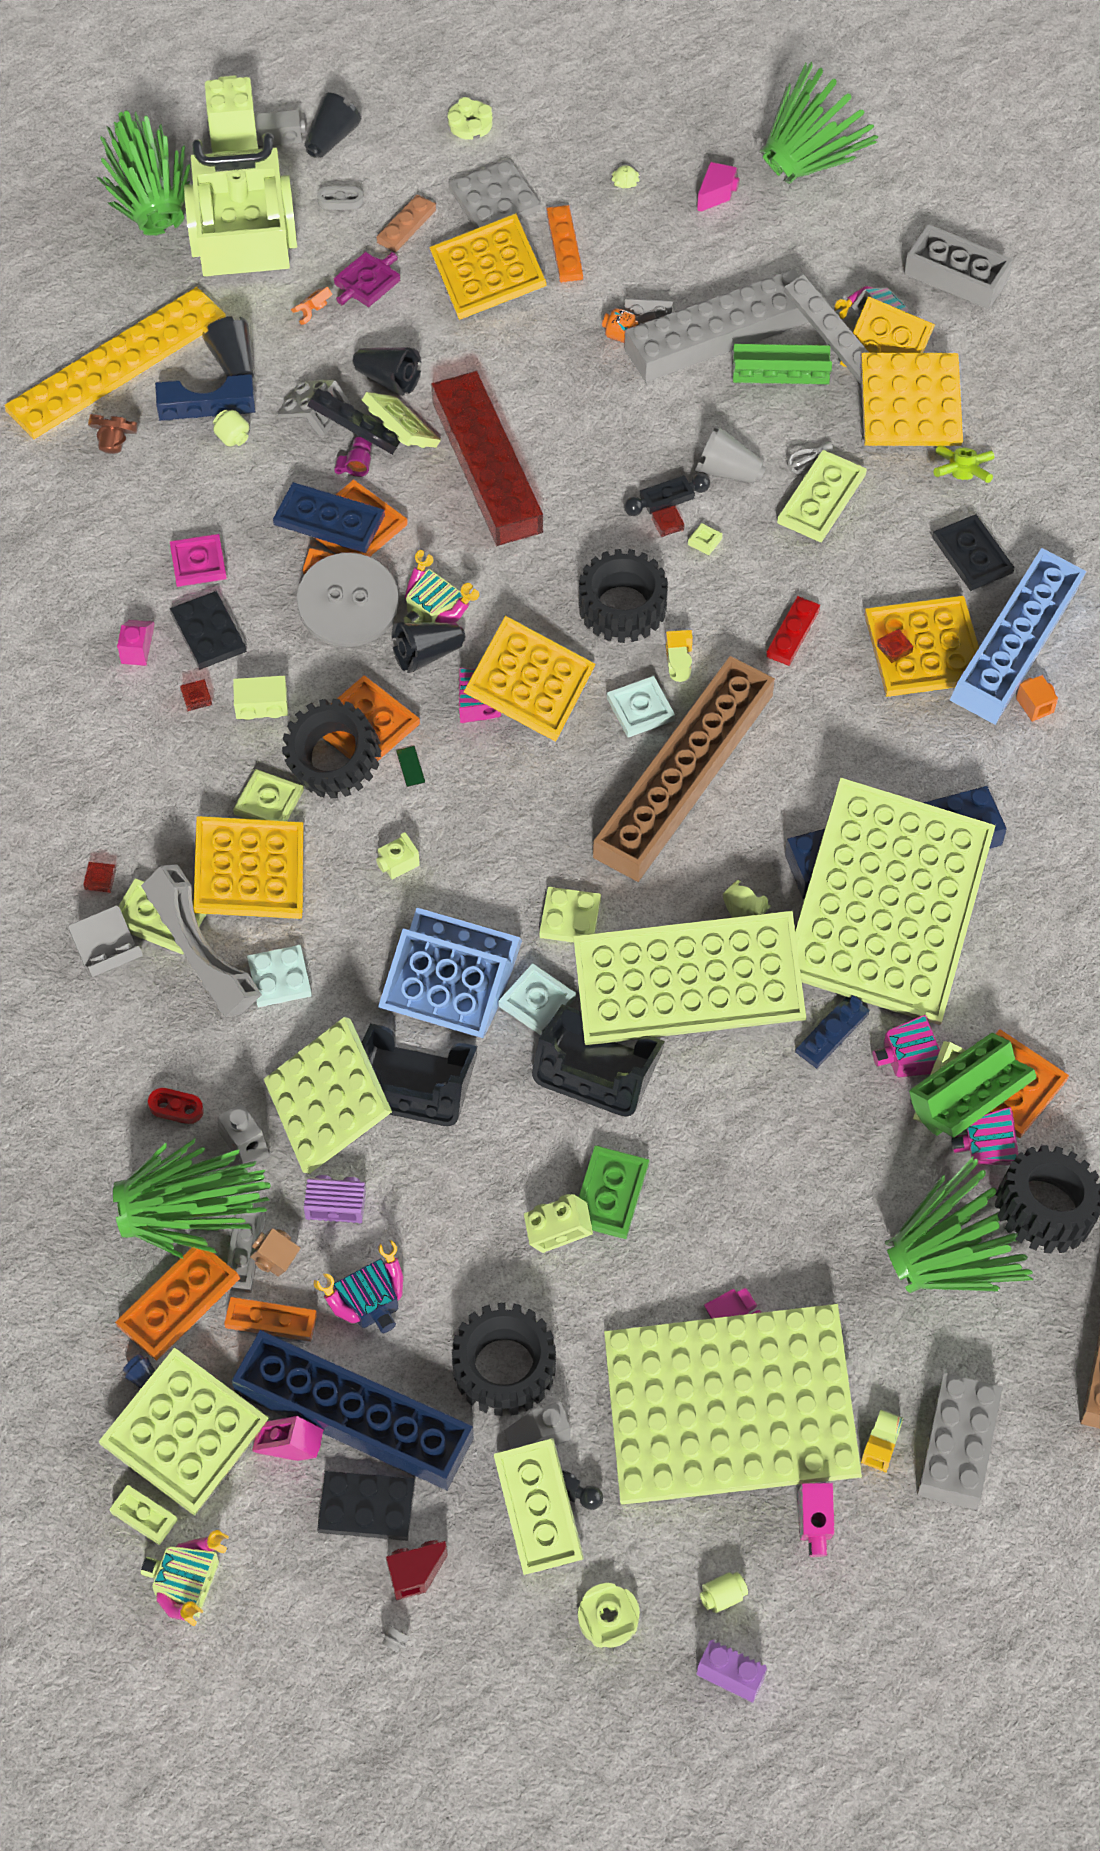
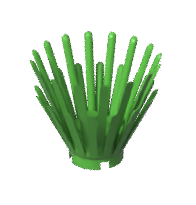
(789, 141)
(951, 1256)

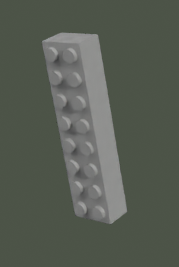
(713, 327)

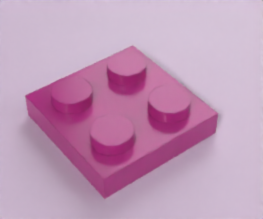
(198, 560)

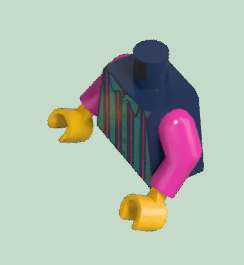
(367, 1294)

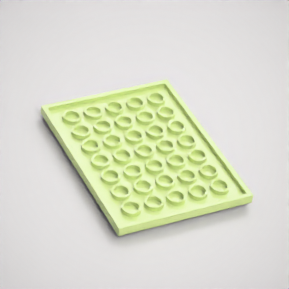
(890, 900)
(731, 1404)

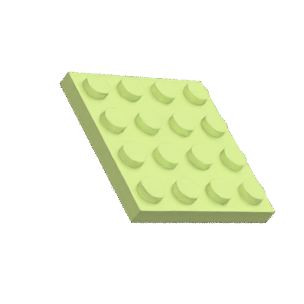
(327, 1095)
(184, 1431)

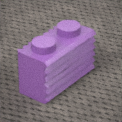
(335, 1199)
(731, 1670)

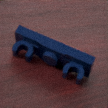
(832, 1031)

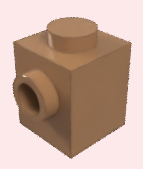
(274, 1251)

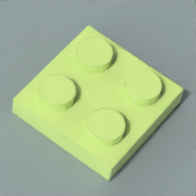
(569, 914)

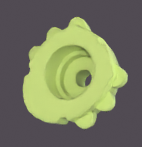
(625, 177)

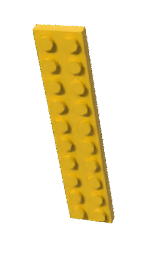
(113, 363)

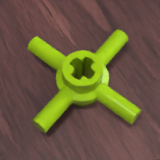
(964, 463)

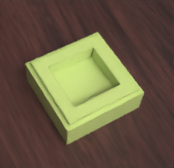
(705, 539)

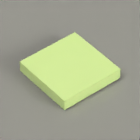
(268, 798)

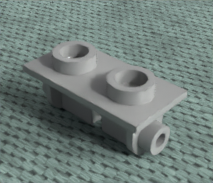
(648, 310)

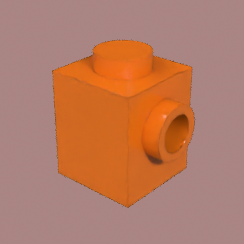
(1037, 697)

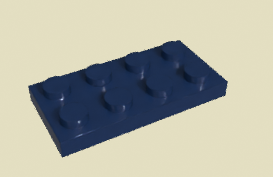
(329, 517)

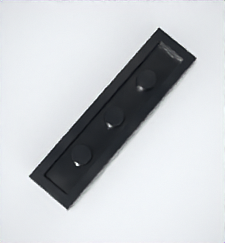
(354, 420)

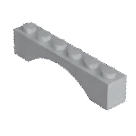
(172, 898)

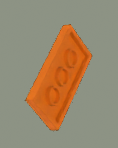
(177, 1301)

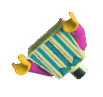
(433, 598)
(185, 1575)

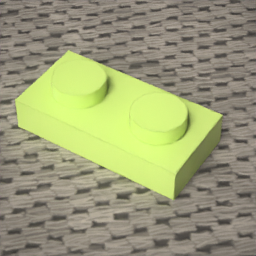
(143, 1514)

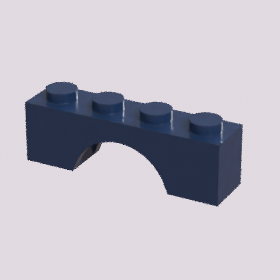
(177, 402)

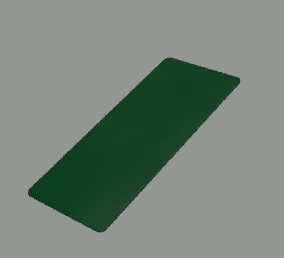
(410, 766)

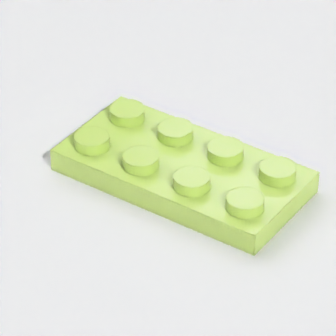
(821, 496)
(538, 1506)

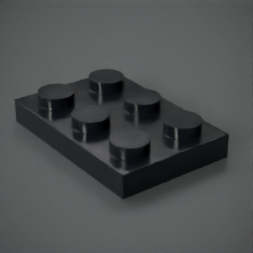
(973, 552)
(208, 630)
(366, 1505)

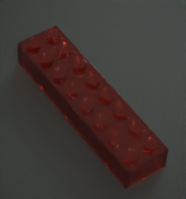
(487, 458)

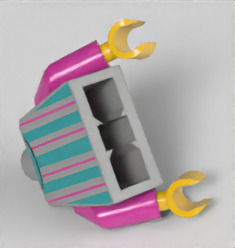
(859, 298)

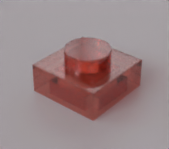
(667, 521)
(895, 645)
(195, 695)
(99, 877)

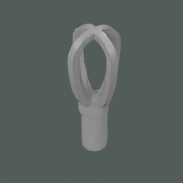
(812, 456)

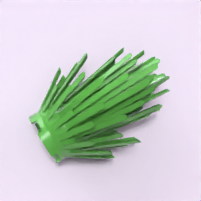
(148, 184)
(169, 1192)

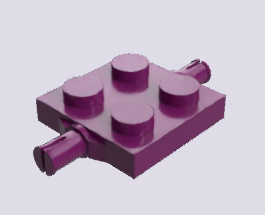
(367, 279)

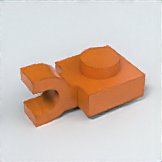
(315, 300)

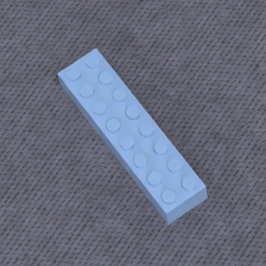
(1017, 636)

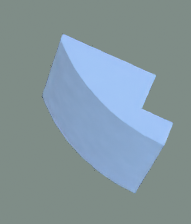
(450, 972)

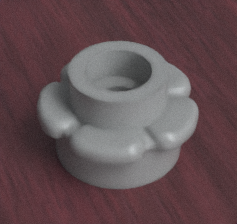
(394, 1638)

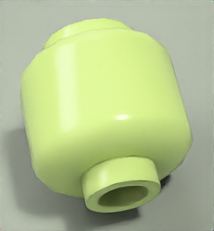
(231, 428)

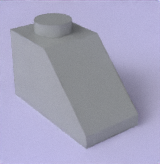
(538, 1426)

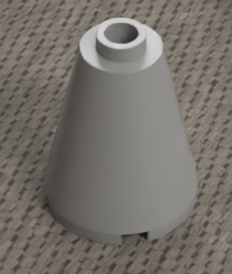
(729, 459)

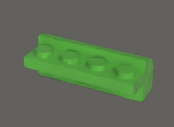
(781, 364)
(970, 1086)

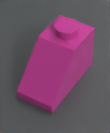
(717, 186)
(135, 642)
(289, 1439)

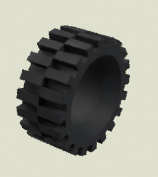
(623, 571)
(318, 723)
(1037, 1222)
(496, 1326)

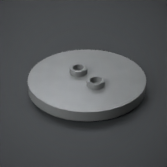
(347, 600)

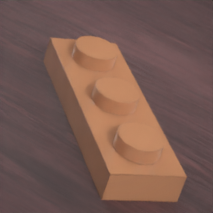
(406, 223)

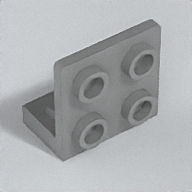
(297, 404)
(104, 941)

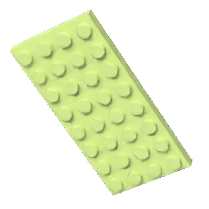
(689, 978)

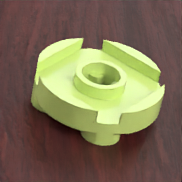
(479, 124)
(601, 1631)

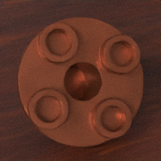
(111, 432)

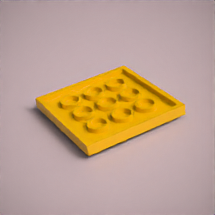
(487, 266)
(911, 399)
(941, 642)
(530, 678)
(248, 867)

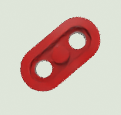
(178, 1104)

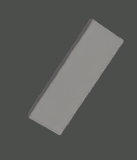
(241, 1250)

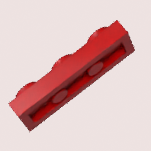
(793, 631)

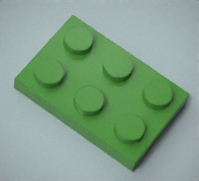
(613, 1190)

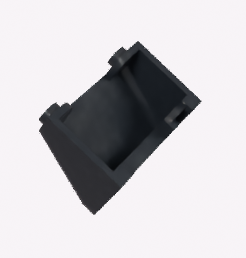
(596, 1074)
(417, 1082)

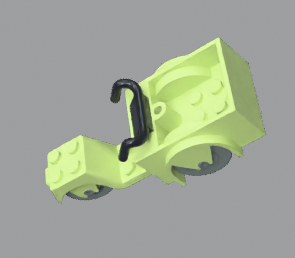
(238, 201)

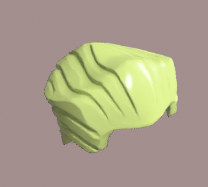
(743, 902)

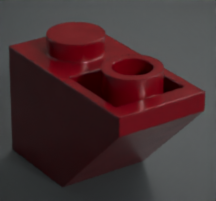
(415, 1569)

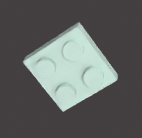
(640, 706)
(279, 975)
(536, 998)

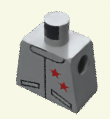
(239, 1131)

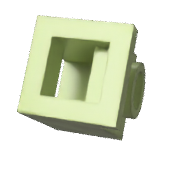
(398, 856)

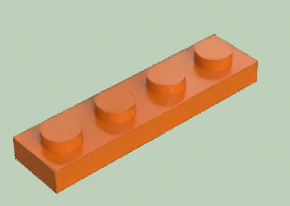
(564, 243)

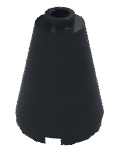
(330, 124)
(230, 345)
(390, 367)
(424, 642)

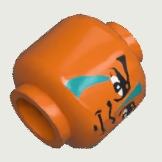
(617, 323)

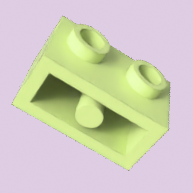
(260, 697)
(558, 1223)

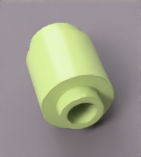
(723, 1592)

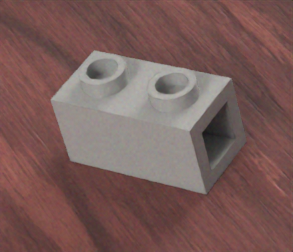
(282, 125)

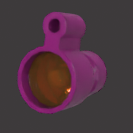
(358, 459)

